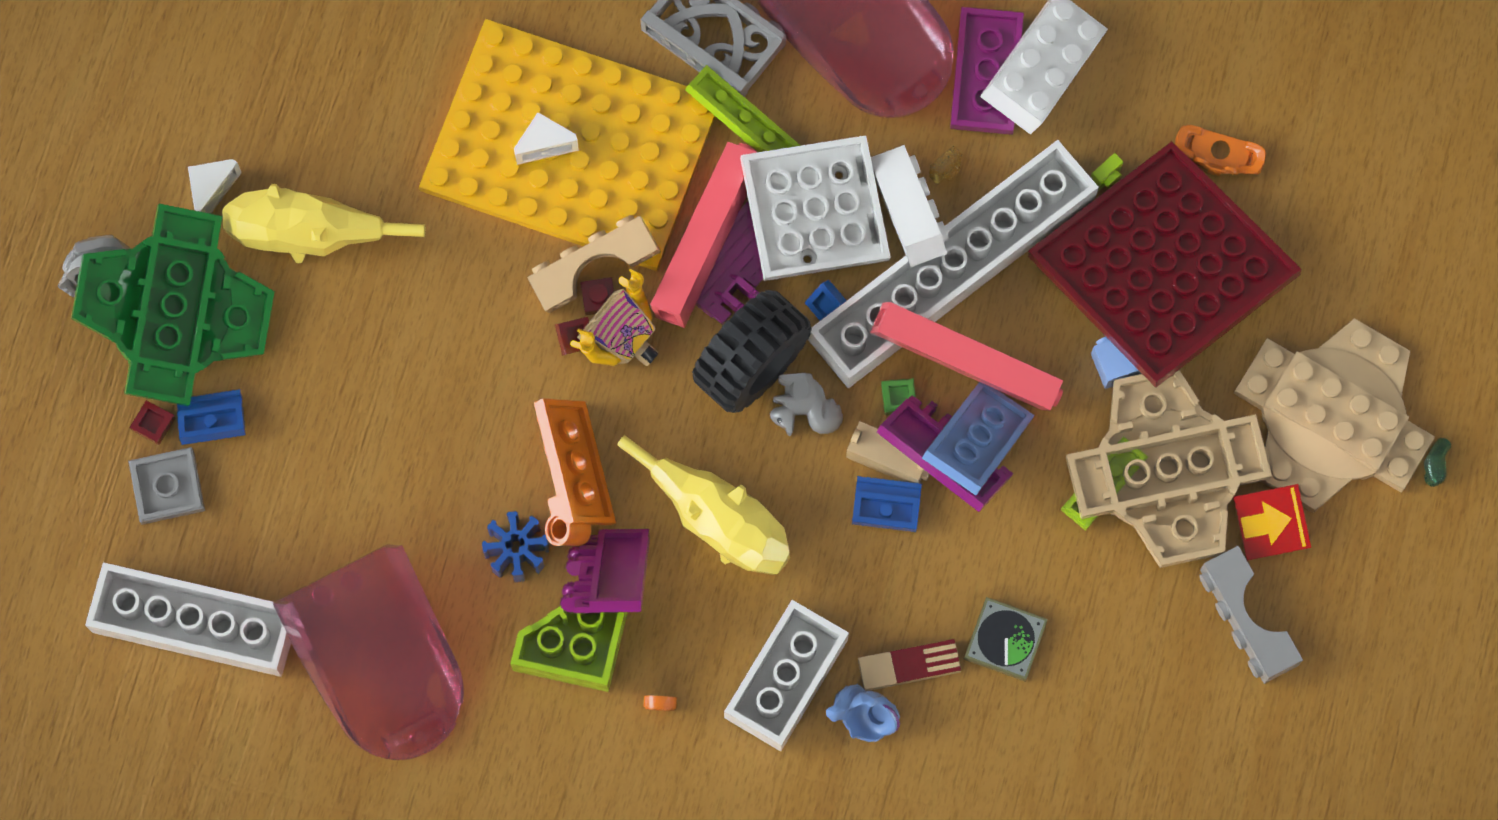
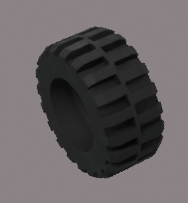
(751, 351)

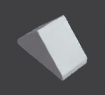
(544, 140)
(211, 183)

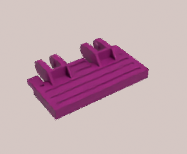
(734, 266)
(913, 433)
(609, 572)

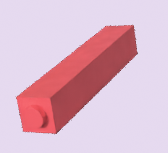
(703, 238)
(967, 356)

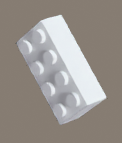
(1043, 63)
(786, 675)

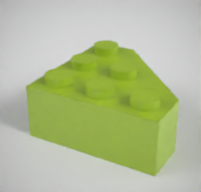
(571, 647)

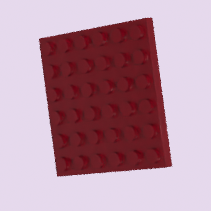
(1164, 263)

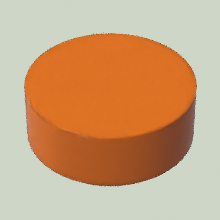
(661, 703)

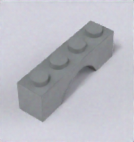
(1268, 651)

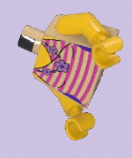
(620, 327)

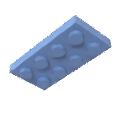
(978, 437)

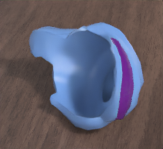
(864, 713)

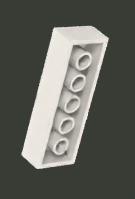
(188, 619)

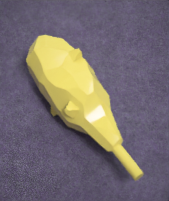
(304, 223)
(719, 513)

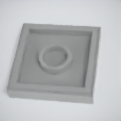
(166, 485)

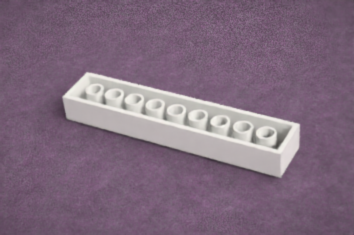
(978, 248)

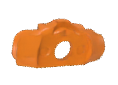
(1243, 157)

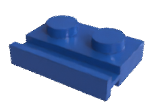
(211, 417)
(886, 504)

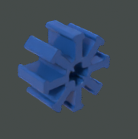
(507, 539)

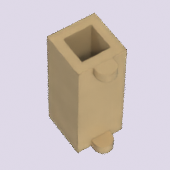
(877, 453)

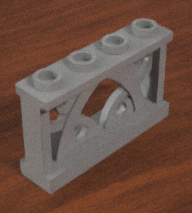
(687, 49)

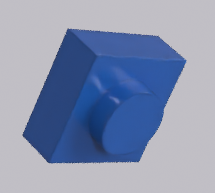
(824, 300)

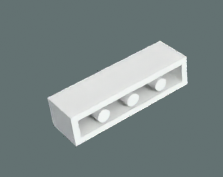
(908, 205)

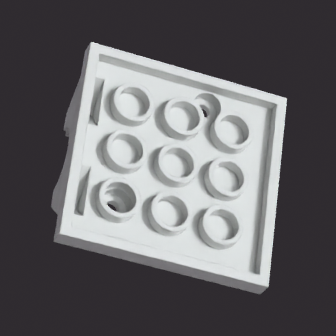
(809, 212)

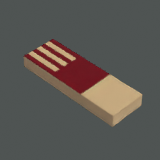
(909, 665)

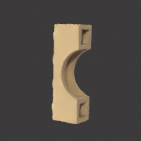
(557, 282)

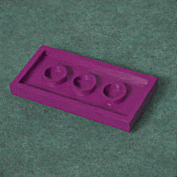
(983, 46)

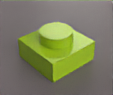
(1108, 172)

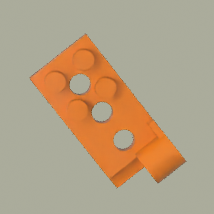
(569, 510)

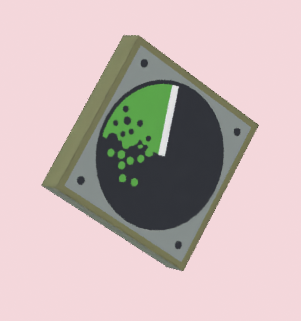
(1005, 639)

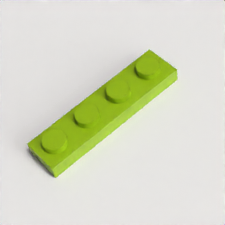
(738, 112)

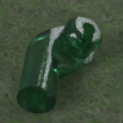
(1436, 463)

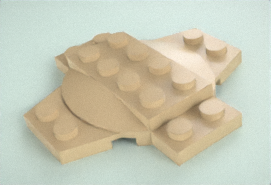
(1335, 413)
(1190, 471)

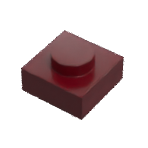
(596, 294)
(567, 332)
(152, 422)

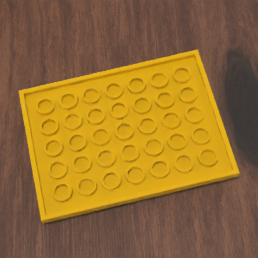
(631, 128)

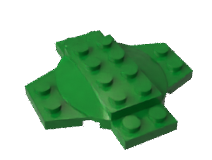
(172, 305)

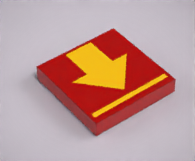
(1272, 522)

